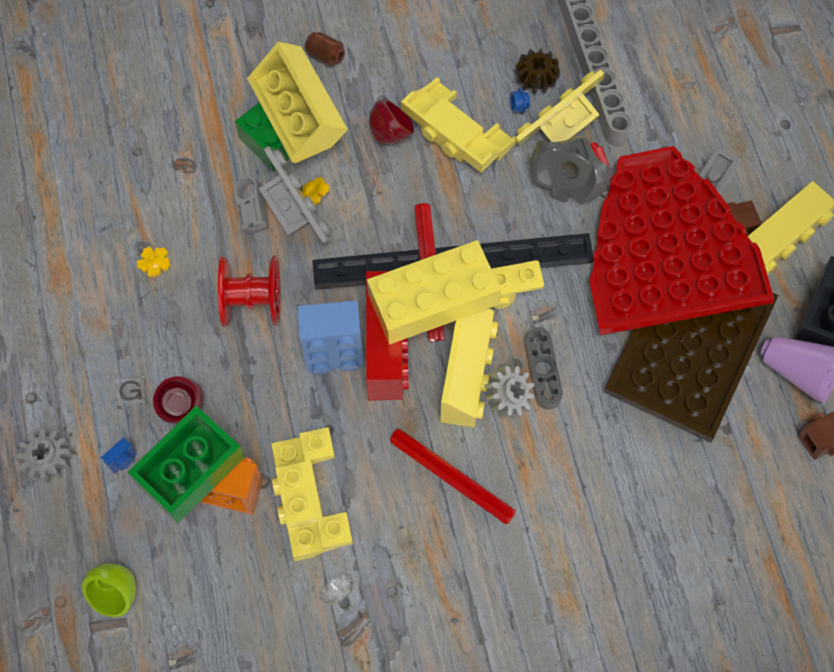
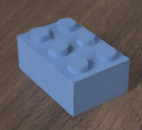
(331, 336)

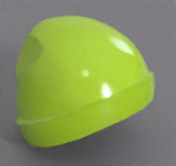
(109, 589)

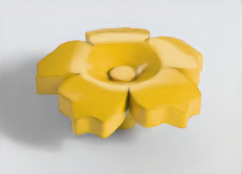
(315, 189)
(154, 261)

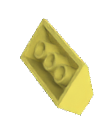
(296, 102)
(466, 369)

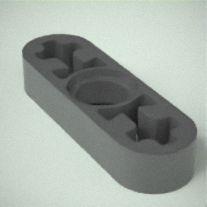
(539, 388)

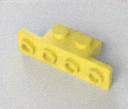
(568, 116)
(517, 279)

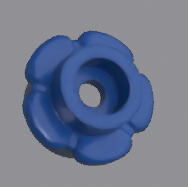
(519, 101)

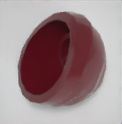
(389, 123)
(176, 398)

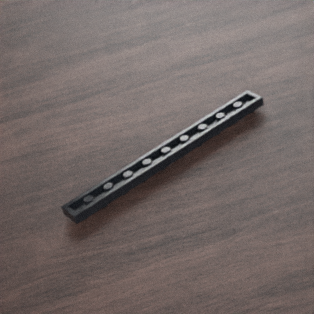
(547, 251)

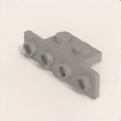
(288, 202)

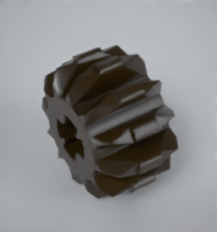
(537, 71)

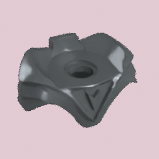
(569, 169)

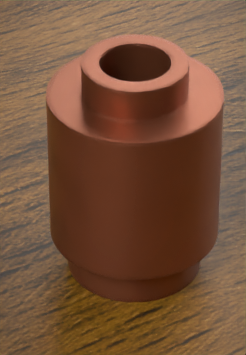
(325, 48)

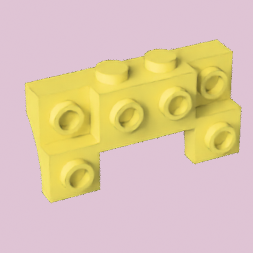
(453, 129)
(301, 509)

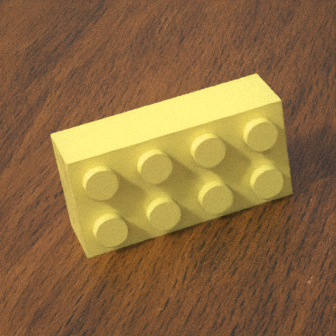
(433, 292)

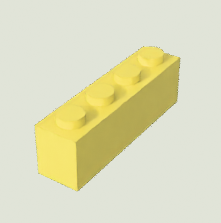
(793, 224)

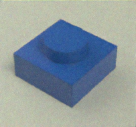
(119, 456)

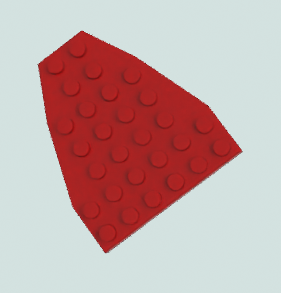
(670, 248)

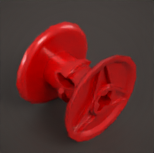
(248, 291)

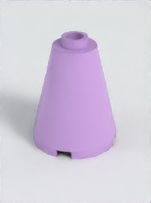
(803, 364)

